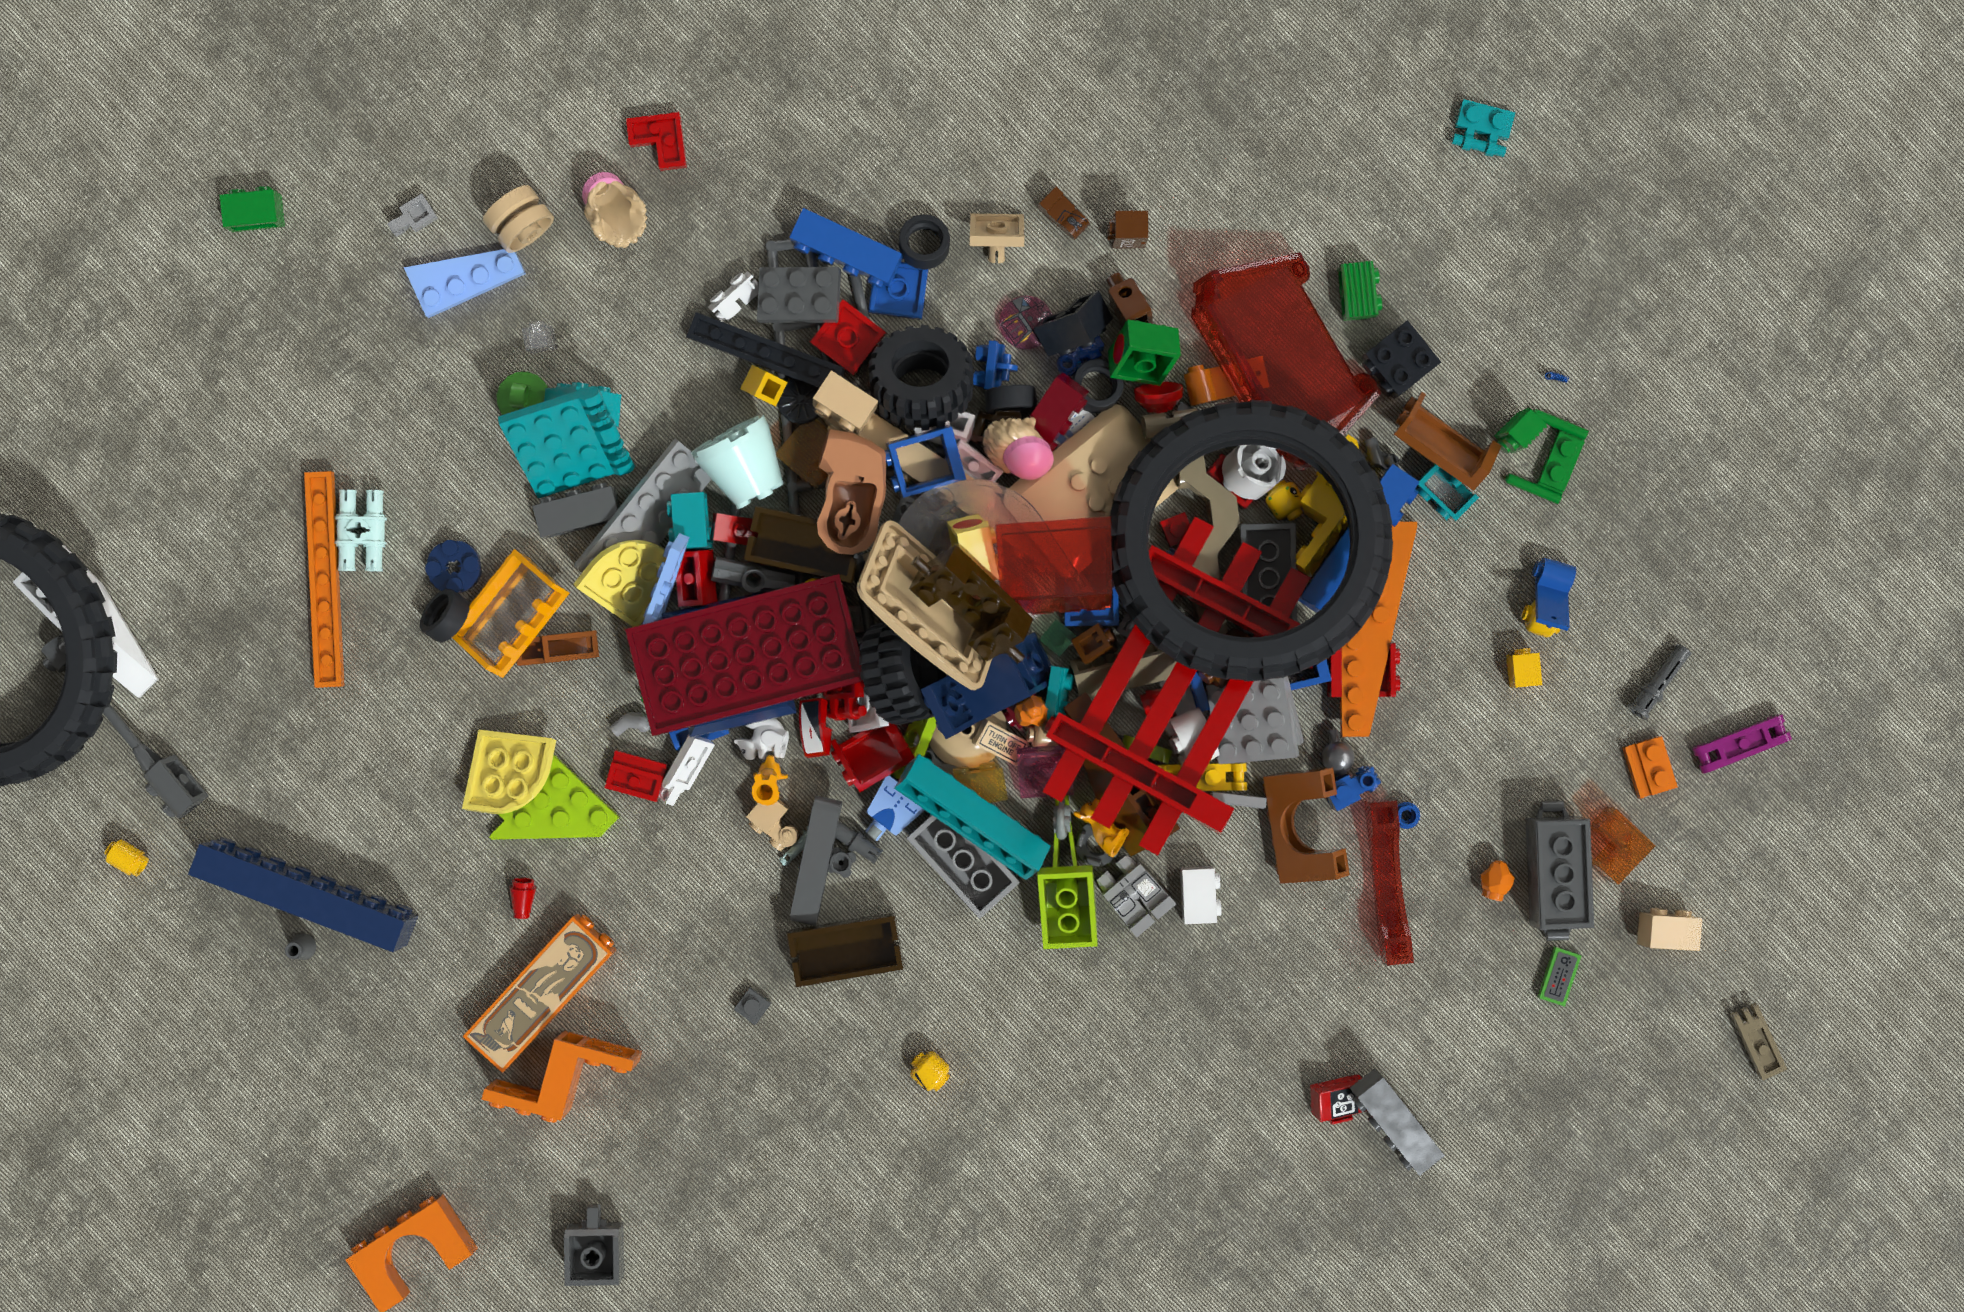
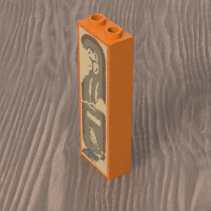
(540, 992)

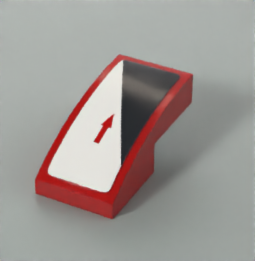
(813, 728)

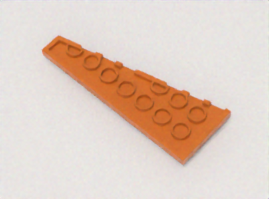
(1368, 650)

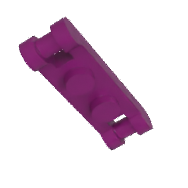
(1742, 743)

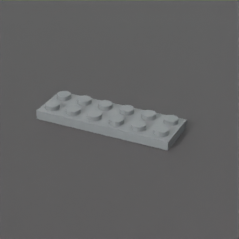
(645, 510)

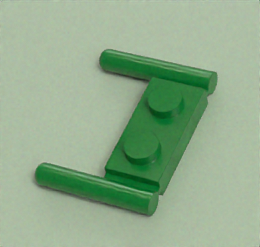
(1559, 461)

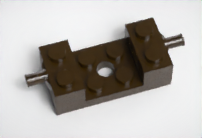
(996, 617)

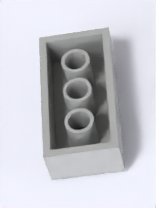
(964, 866)

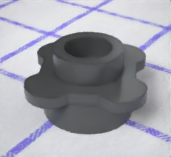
(848, 858)

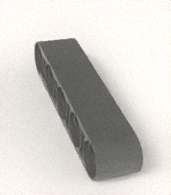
(815, 860)

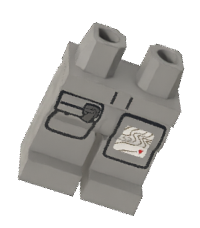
(1128, 888)

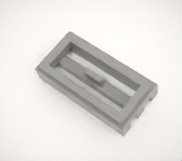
(1240, 799)

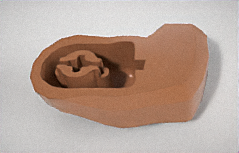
(852, 491)

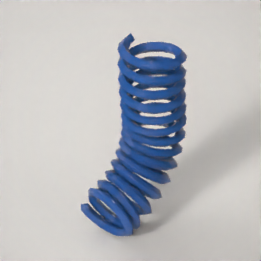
(1554, 376)

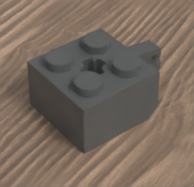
(595, 1235)

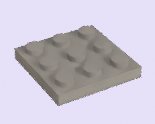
(1261, 726)

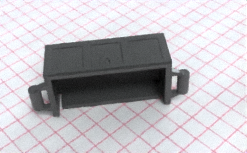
(1559, 872)

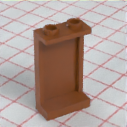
(1444, 444)

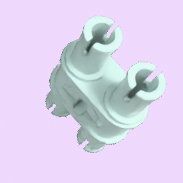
(348, 520)

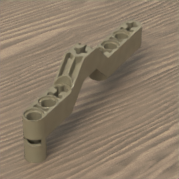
(1219, 502)

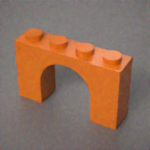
(373, 1260)

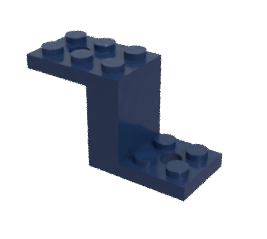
(1005, 685)

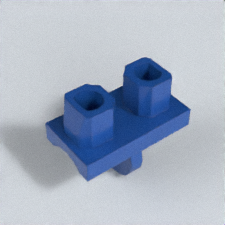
(997, 367)

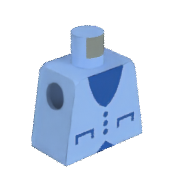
(890, 810)

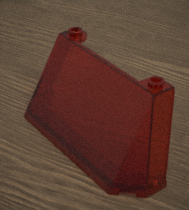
(1267, 313)

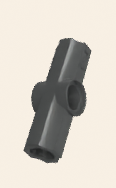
(735, 573)

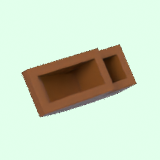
(560, 648)

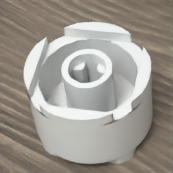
(1252, 470)
(1185, 731)

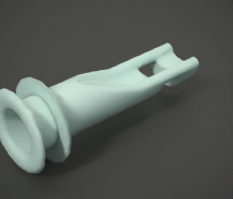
(795, 849)

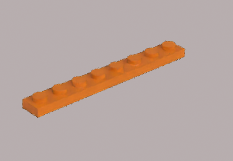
(324, 579)

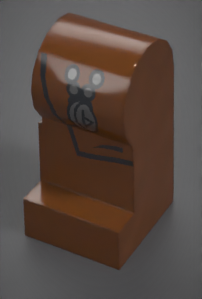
(1063, 213)

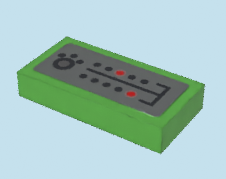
(1559, 976)

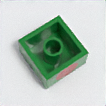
(1144, 352)

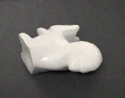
(767, 736)

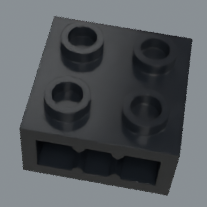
(1400, 360)

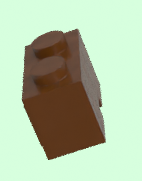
(1128, 229)

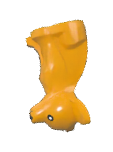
(765, 785)
(1108, 839)

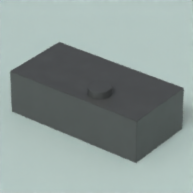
(1275, 562)

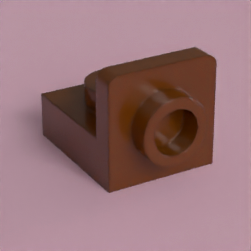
(1095, 643)

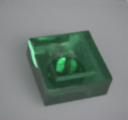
(1057, 637)

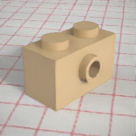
(1669, 931)

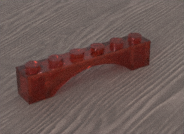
(1391, 915)

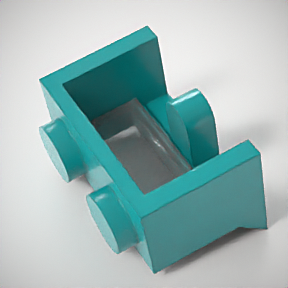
(1446, 492)

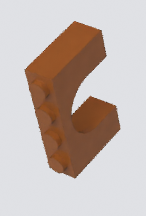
(1295, 859)

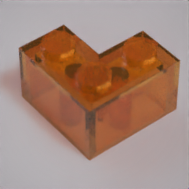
(1625, 846)

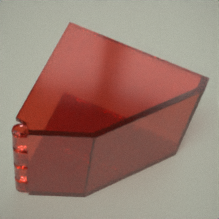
(1056, 563)

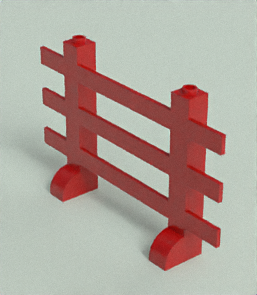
(1131, 766)

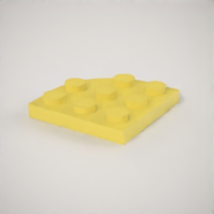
(623, 578)
(507, 771)

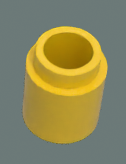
(126, 857)

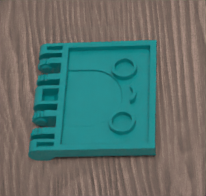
(566, 442)

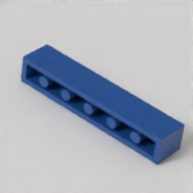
(1398, 490)

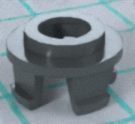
(1083, 851)

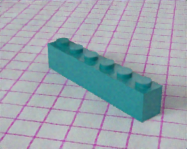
(972, 817)

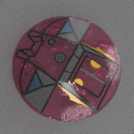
(1020, 318)

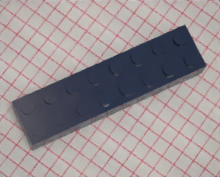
(303, 894)

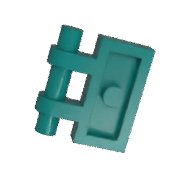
(1483, 120)

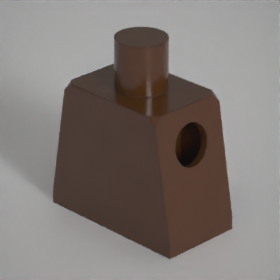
(1128, 300)

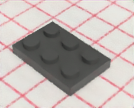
(798, 295)

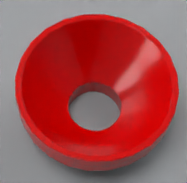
(1159, 398)

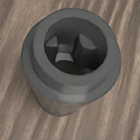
(305, 945)

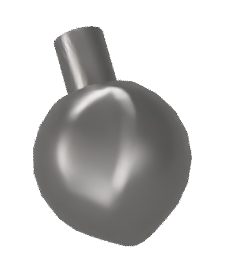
(1337, 754)

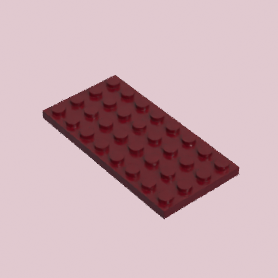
(745, 655)

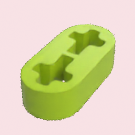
(1159, 753)

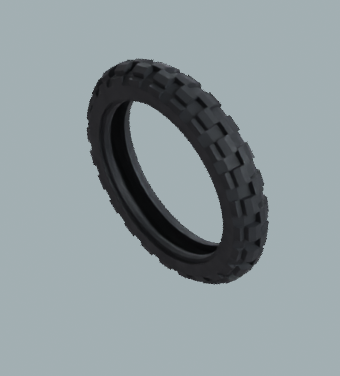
(1273, 427)
(87, 645)

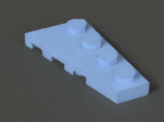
(667, 576)

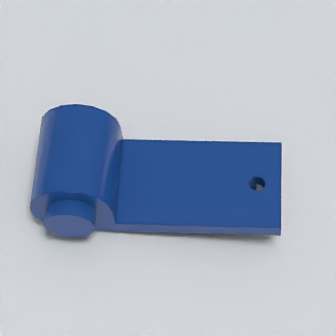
(1552, 587)

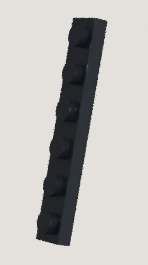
(761, 351)

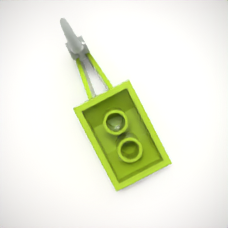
(1066, 893)

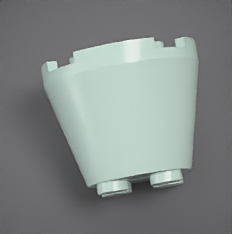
(742, 461)

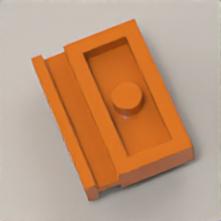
(1649, 767)

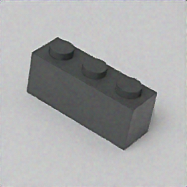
(576, 510)

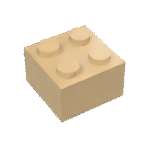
(844, 404)

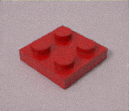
(850, 339)

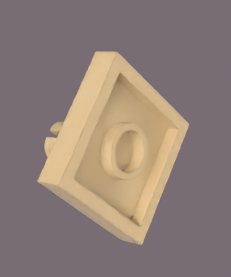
(997, 233)

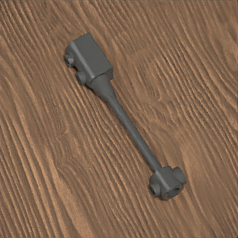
(164, 776)

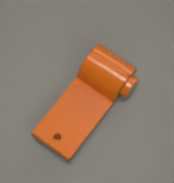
(1206, 385)

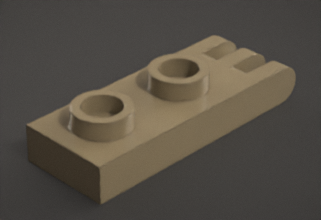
(1759, 1042)

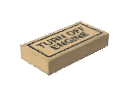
(999, 741)

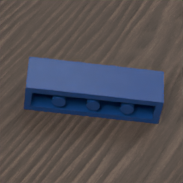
(846, 248)

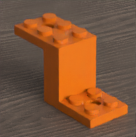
(561, 1076)

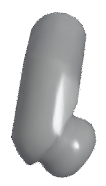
(630, 720)

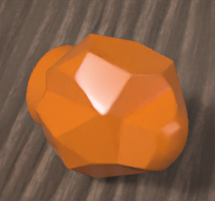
(1031, 711)
(1496, 881)

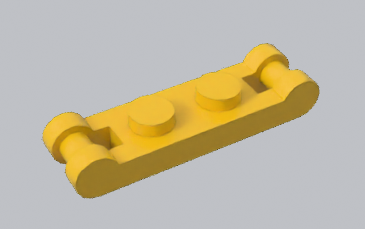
(1215, 776)

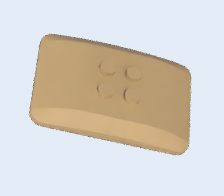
(1088, 469)
(933, 630)

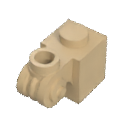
(768, 820)

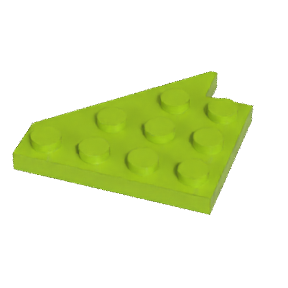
(559, 810)

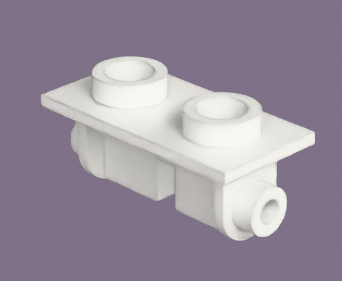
(725, 301)

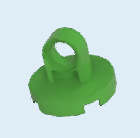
(520, 391)

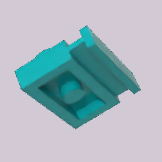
(1058, 689)

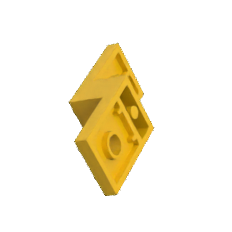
(1325, 508)

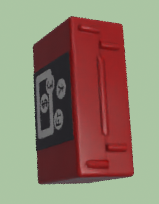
(1333, 1100)

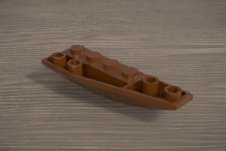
(1139, 806)

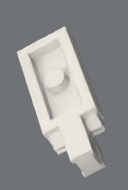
(685, 768)

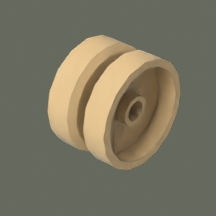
(518, 218)

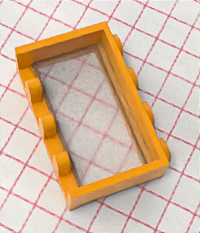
(509, 613)

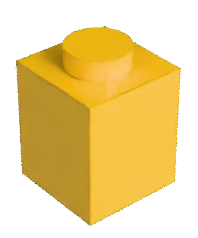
(763, 385)
(1524, 668)

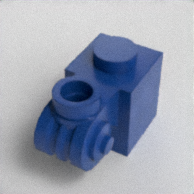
(1350, 788)

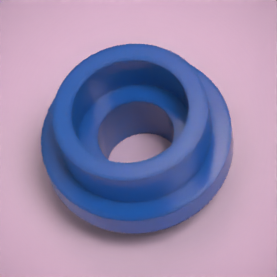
(1414, 815)

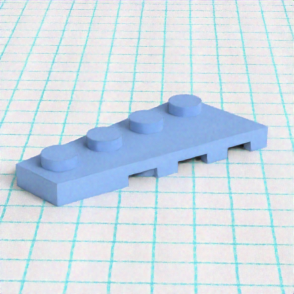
(459, 279)

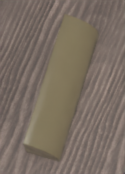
(1152, 668)

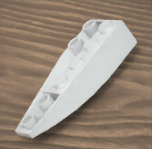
(132, 665)

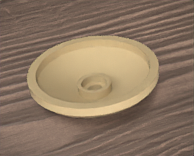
(959, 748)

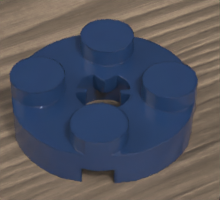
(451, 551)

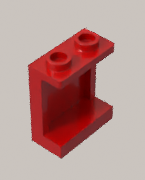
(1390, 680)
(872, 755)

